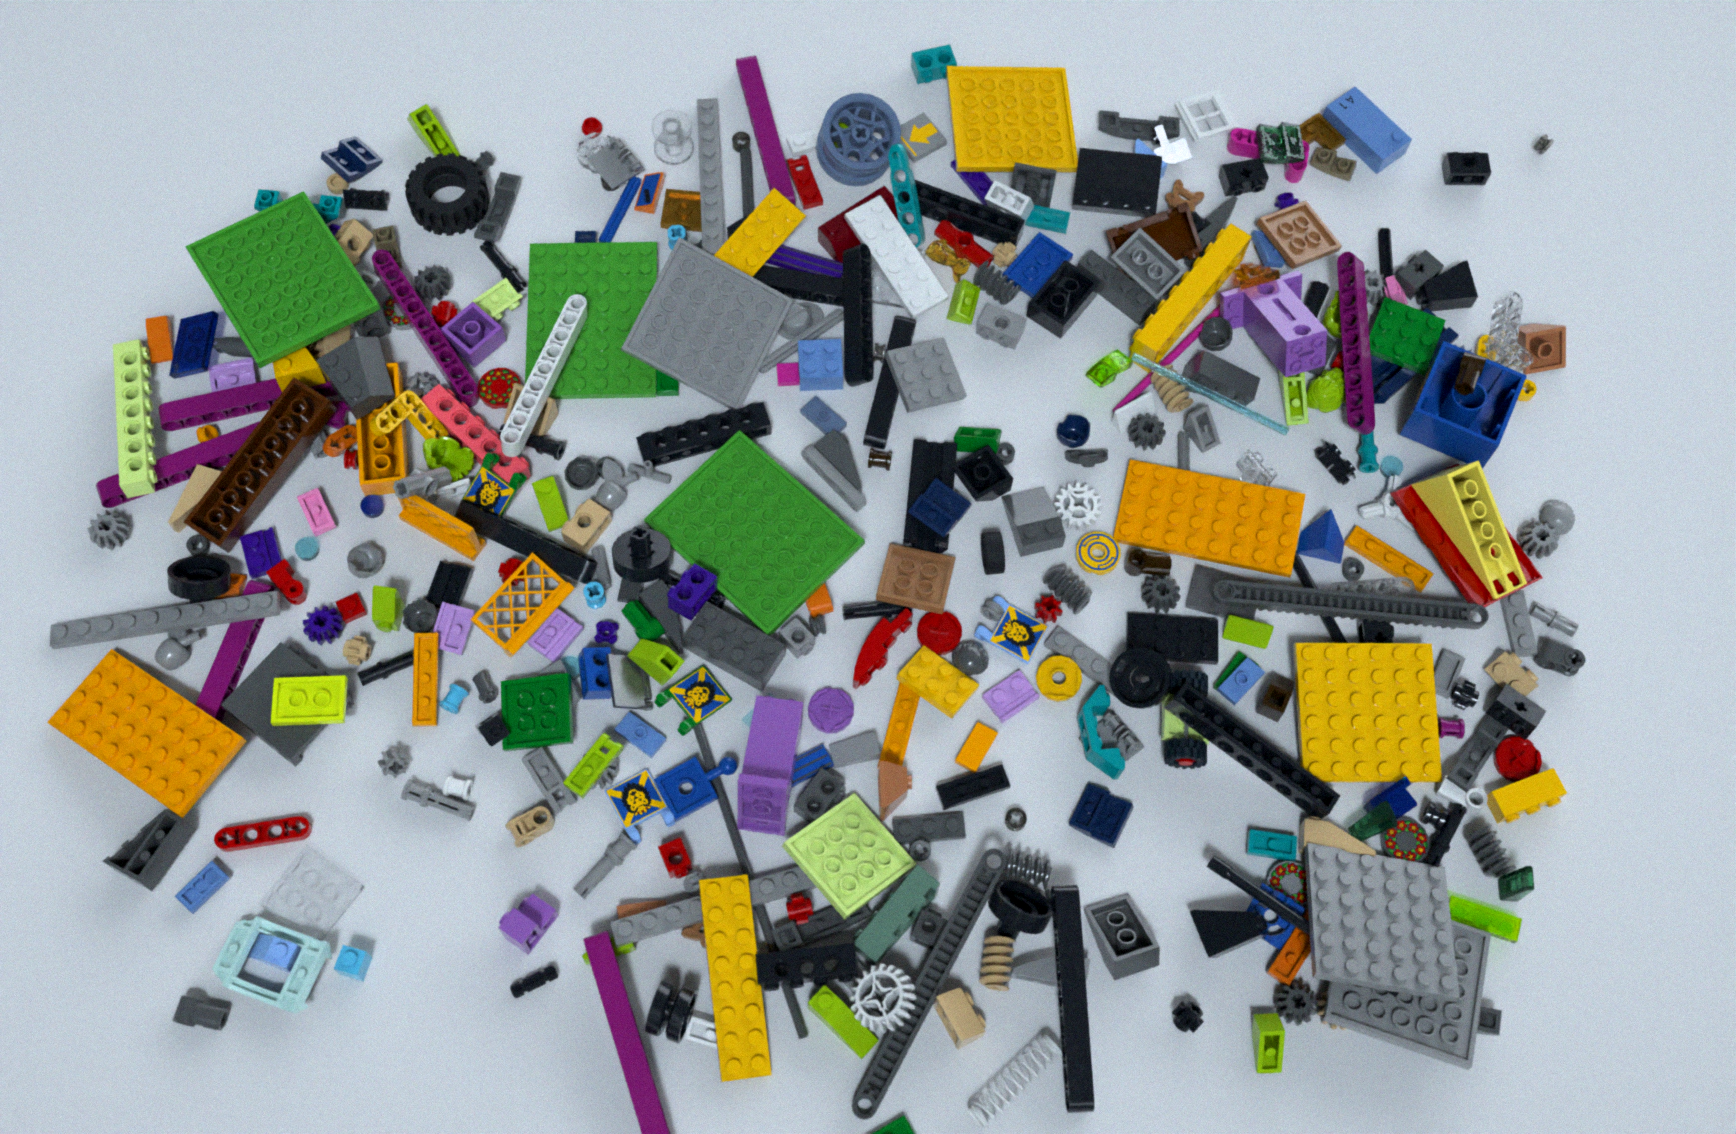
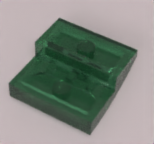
(1280, 143)

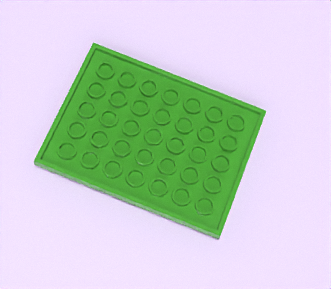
(282, 279)
(615, 285)
(755, 532)

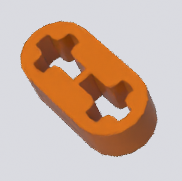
(338, 437)

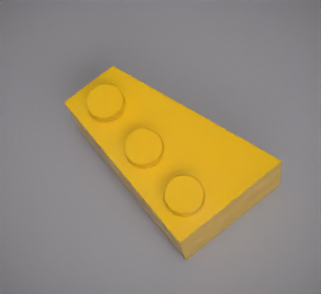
(298, 365)

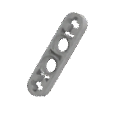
(833, 478)

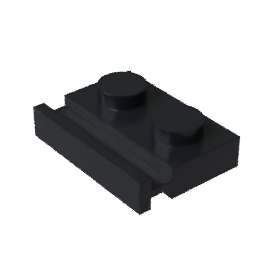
(449, 584)

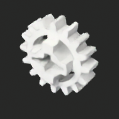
(1078, 510)

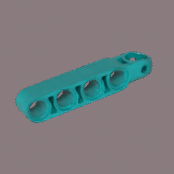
(902, 163)

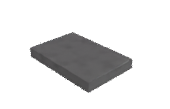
(1201, 597)

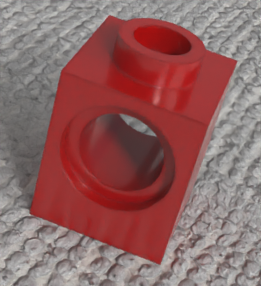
(672, 849)

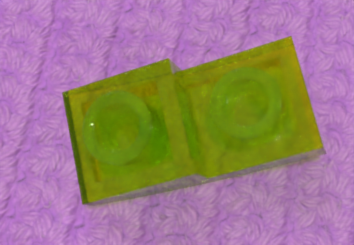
(1106, 369)

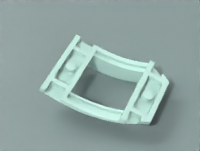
(301, 977)

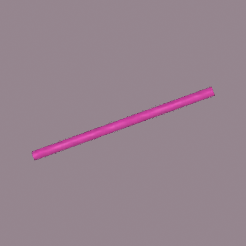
(1167, 360)

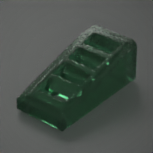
(1375, 822)
(1516, 884)

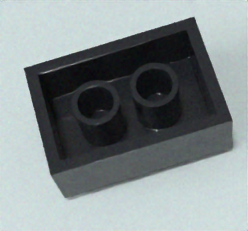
(1062, 299)

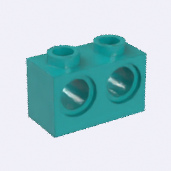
(932, 63)

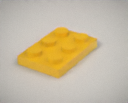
(937, 681)

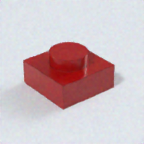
(351, 608)

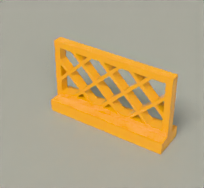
(441, 526)
(540, 613)

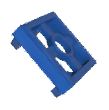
(1280, 939)

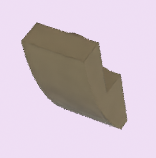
(1328, 162)
(386, 240)

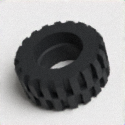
(441, 173)

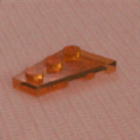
(1252, 275)

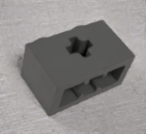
(1417, 272)

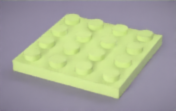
(849, 855)

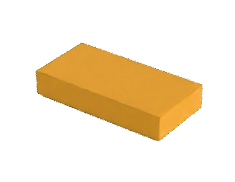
(976, 747)

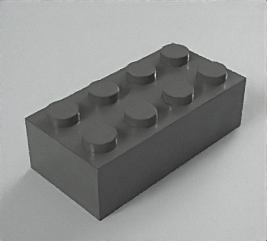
(734, 646)

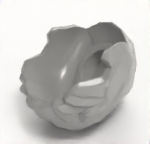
(1559, 517)
(364, 560)

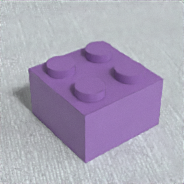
(473, 334)

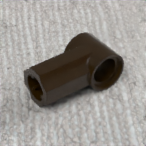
(1470, 369)
(1149, 564)

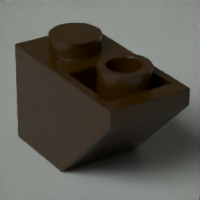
(1276, 697)

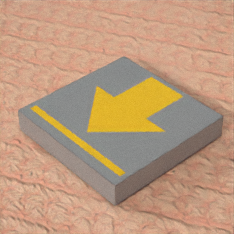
(921, 137)

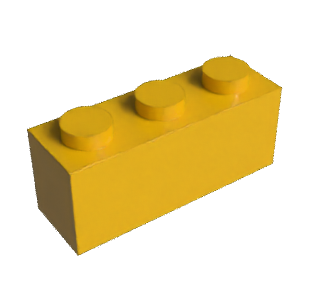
(1526, 796)

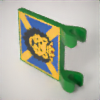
(492, 490)
(697, 696)

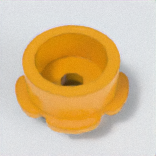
(206, 433)

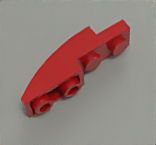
(874, 651)

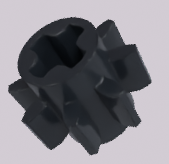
(1464, 695)
(1187, 1016)

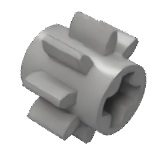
(399, 759)

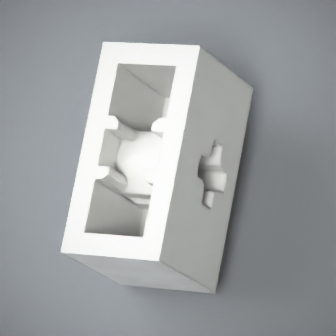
(1009, 201)

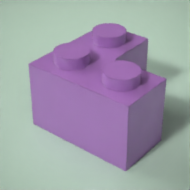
(529, 924)

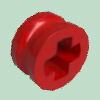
(351, 459)

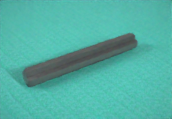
(746, 181)

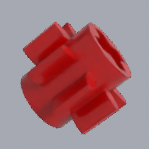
(443, 312)
(508, 569)
(1051, 603)
(799, 908)

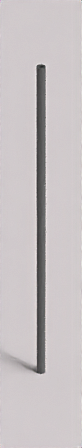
(746, 869)

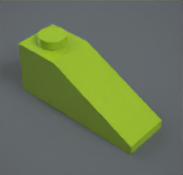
(431, 132)
(1294, 398)
(841, 1022)

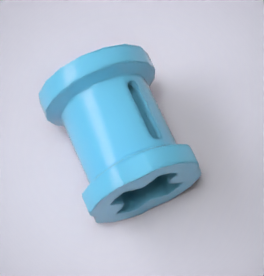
(674, 233)
(593, 589)
(453, 698)

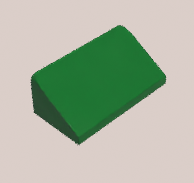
(973, 439)

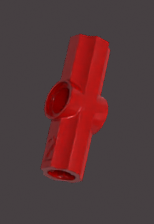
(955, 238)

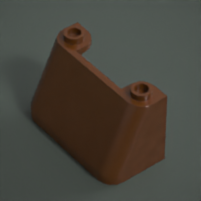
(1170, 229)

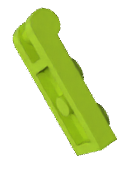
(592, 765)

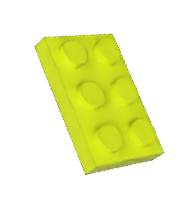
(309, 700)

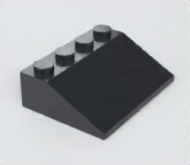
(1117, 182)

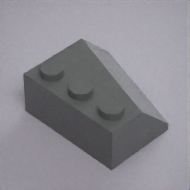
(358, 374)

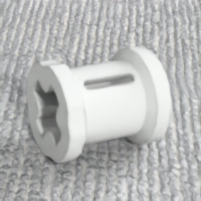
(458, 787)

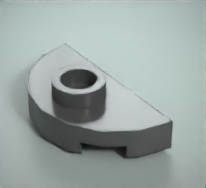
(1087, 458)

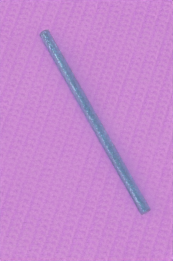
(1209, 394)

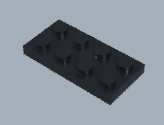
(1174, 637)

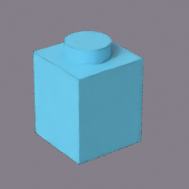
(353, 963)

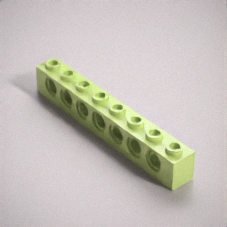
(134, 419)

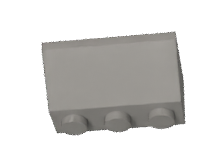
(1148, 264)

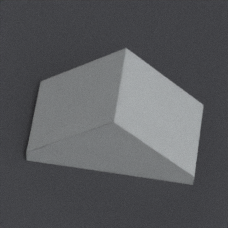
(1202, 429)

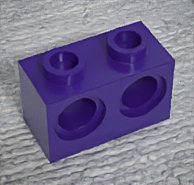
(695, 593)

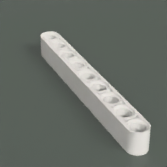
(543, 376)

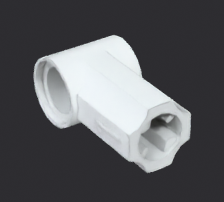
(1456, 795)

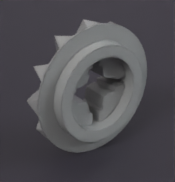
(427, 381)

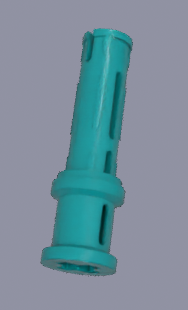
(1368, 453)

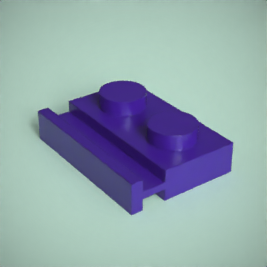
(260, 552)

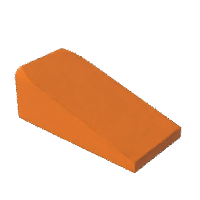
(159, 339)

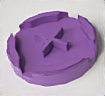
(830, 710)

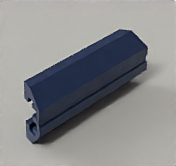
(1390, 378)

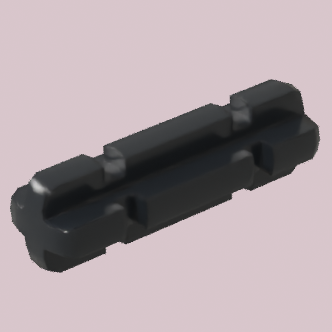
(533, 981)

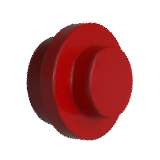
(591, 125)

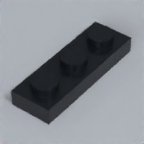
(972, 787)

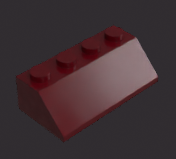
(837, 234)

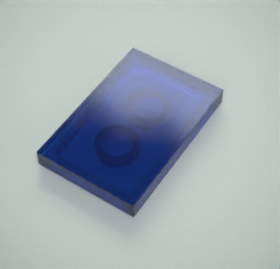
(194, 344)

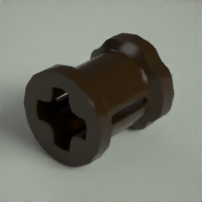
(879, 459)

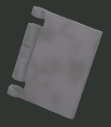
(628, 683)

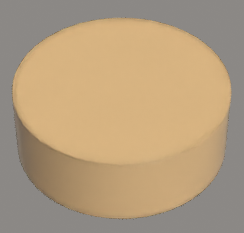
(336, 184)

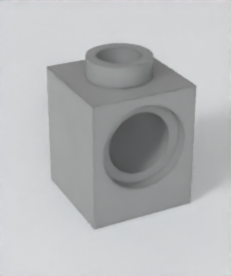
(797, 629)

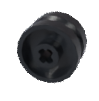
(671, 1011)

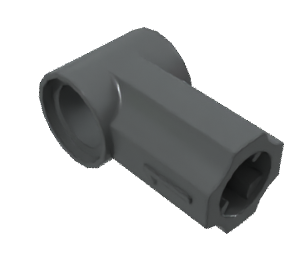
(195, 1012)

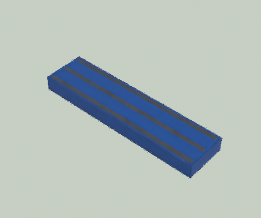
(810, 763)

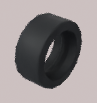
(992, 553)

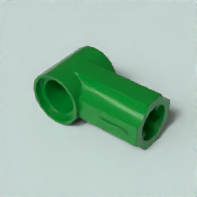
(641, 621)

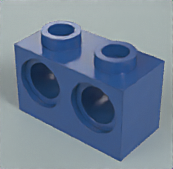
(592, 672)

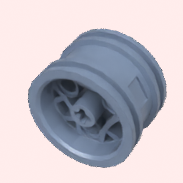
(863, 116)

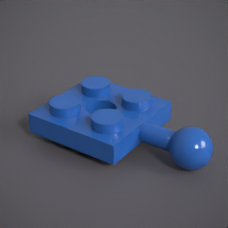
(702, 791)

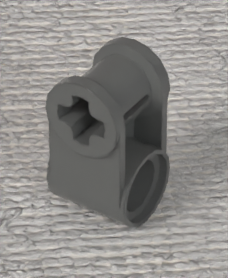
(1559, 658)

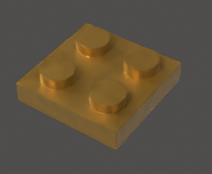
(682, 209)

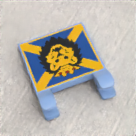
(1015, 633)
(638, 801)

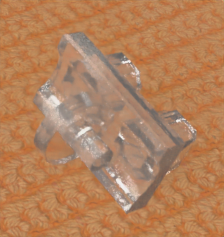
(1253, 470)

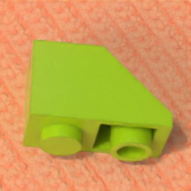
(656, 660)

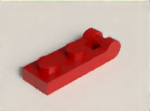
(804, 182)

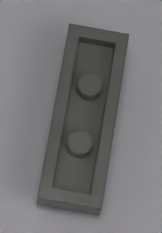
(930, 827)

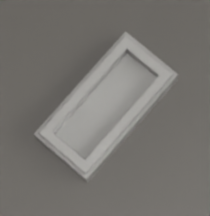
(1447, 672)

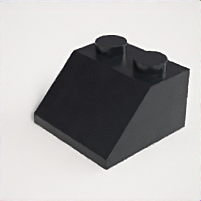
(983, 475)

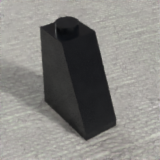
(1449, 290)
(1228, 930)

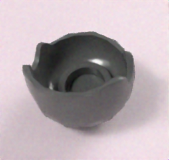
(1216, 334)
(581, 473)

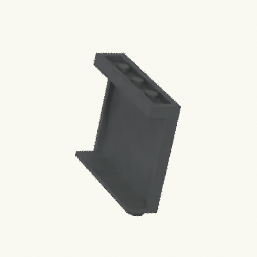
(253, 702)

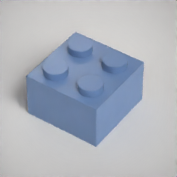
(820, 364)

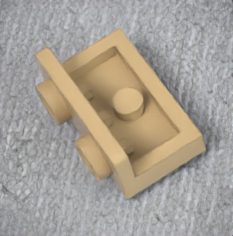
(1507, 670)

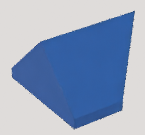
(1322, 539)

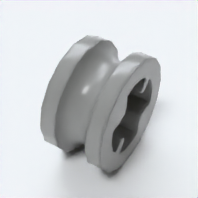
(991, 610)

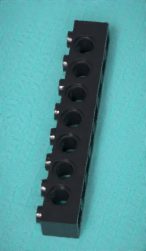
(1252, 751)

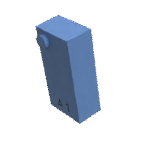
(1367, 130)

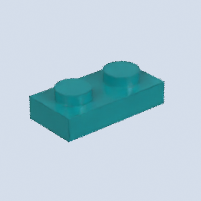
(1048, 219)
(1271, 845)

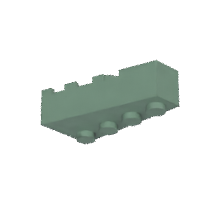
(896, 916)

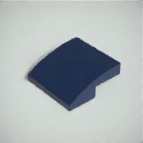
(351, 159)
(940, 508)
(1101, 815)

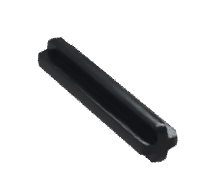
(1385, 252)

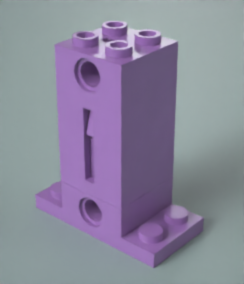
(1278, 323)
(769, 765)

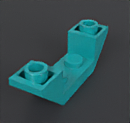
(328, 206)
(1106, 760)

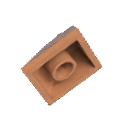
(1545, 344)
(892, 787)

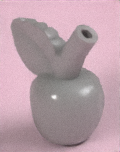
(610, 493)
(172, 651)

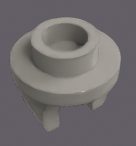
(691, 882)

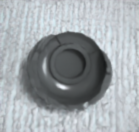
(420, 616)
(970, 658)

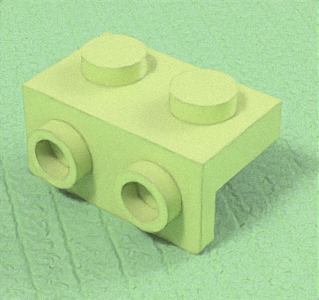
(498, 299)

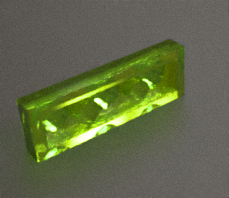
(1486, 919)

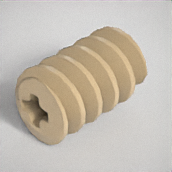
(1171, 392)
(995, 962)

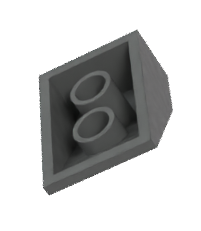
(1034, 183)
(1034, 521)
(1122, 937)

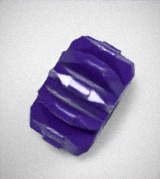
(325, 616)

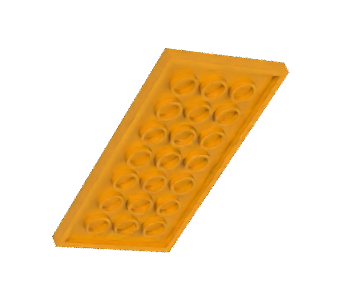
(1209, 518)
(147, 732)

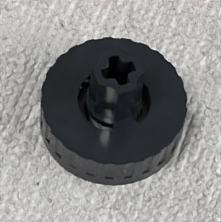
(640, 544)
(199, 578)
(1150, 665)
(1019, 909)

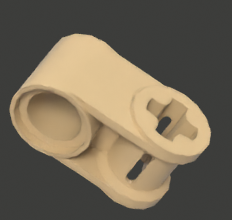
(529, 827)

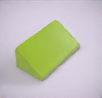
(963, 302)
(1247, 631)

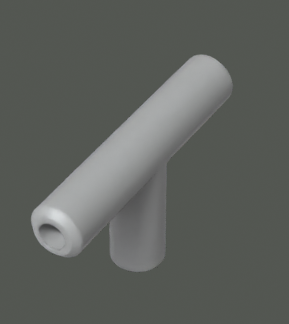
(648, 472)

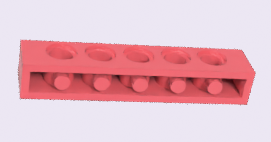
(440, 399)

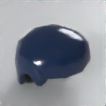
(1073, 431)

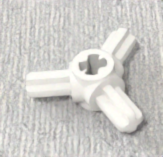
(1384, 505)

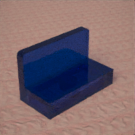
(1397, 797)

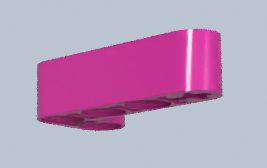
(1245, 144)

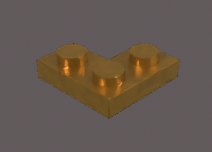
(1320, 130)

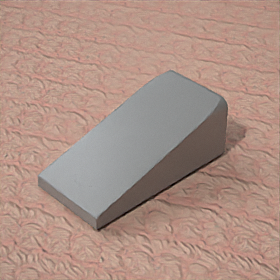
(855, 750)

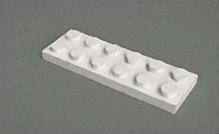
(896, 257)

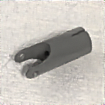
(232, 346)

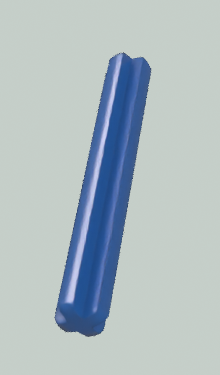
(620, 210)

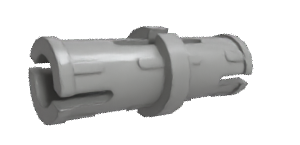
(1554, 619)

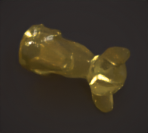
(942, 254)

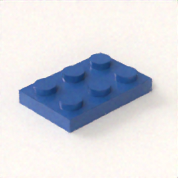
(1037, 264)

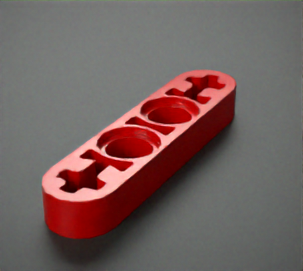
(263, 837)

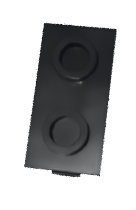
(365, 199)
(1331, 456)

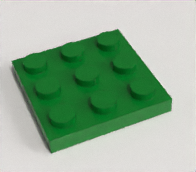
(1405, 335)
(537, 712)

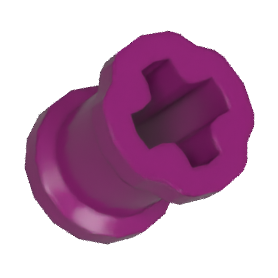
(337, 420)
(1451, 728)

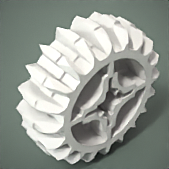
(864, 1001)

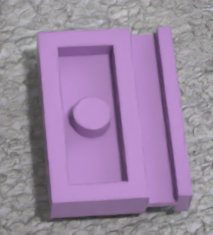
(232, 374)
(453, 627)
(555, 635)
(1010, 696)

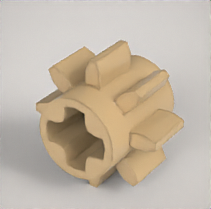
(1004, 254)
(357, 650)

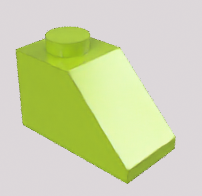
(550, 503)
(387, 608)
(1268, 1042)

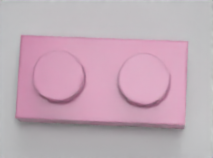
(1395, 291)
(316, 512)

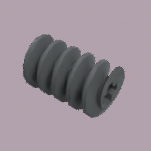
(995, 285)
(1068, 588)
(1490, 852)
(1027, 868)

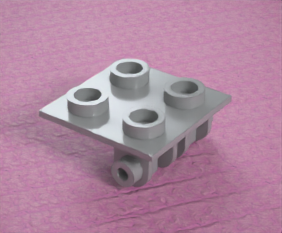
(615, 163)
(1118, 735)

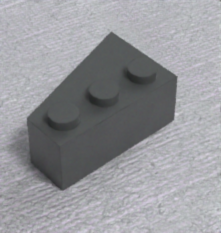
(1222, 378)
(153, 850)

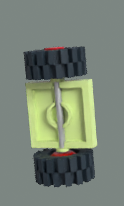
(1184, 745)

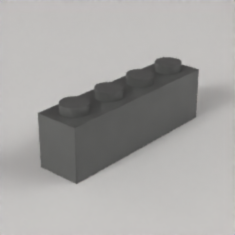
(1118, 288)

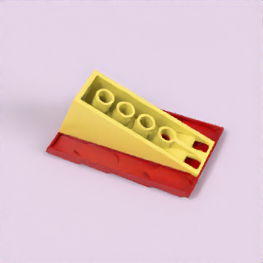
(1466, 533)

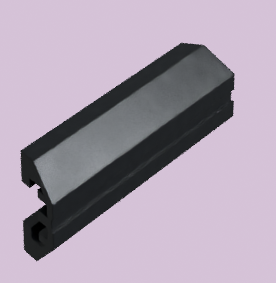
(928, 462)

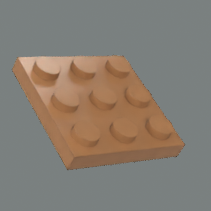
(1299, 234)
(915, 578)

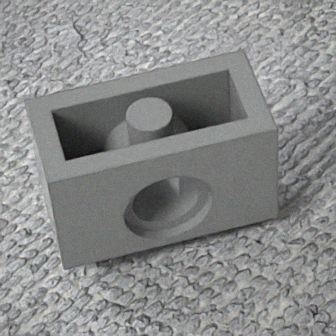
(996, 317)

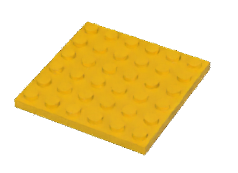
(1011, 118)
(1367, 712)

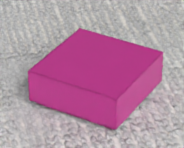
(787, 374)

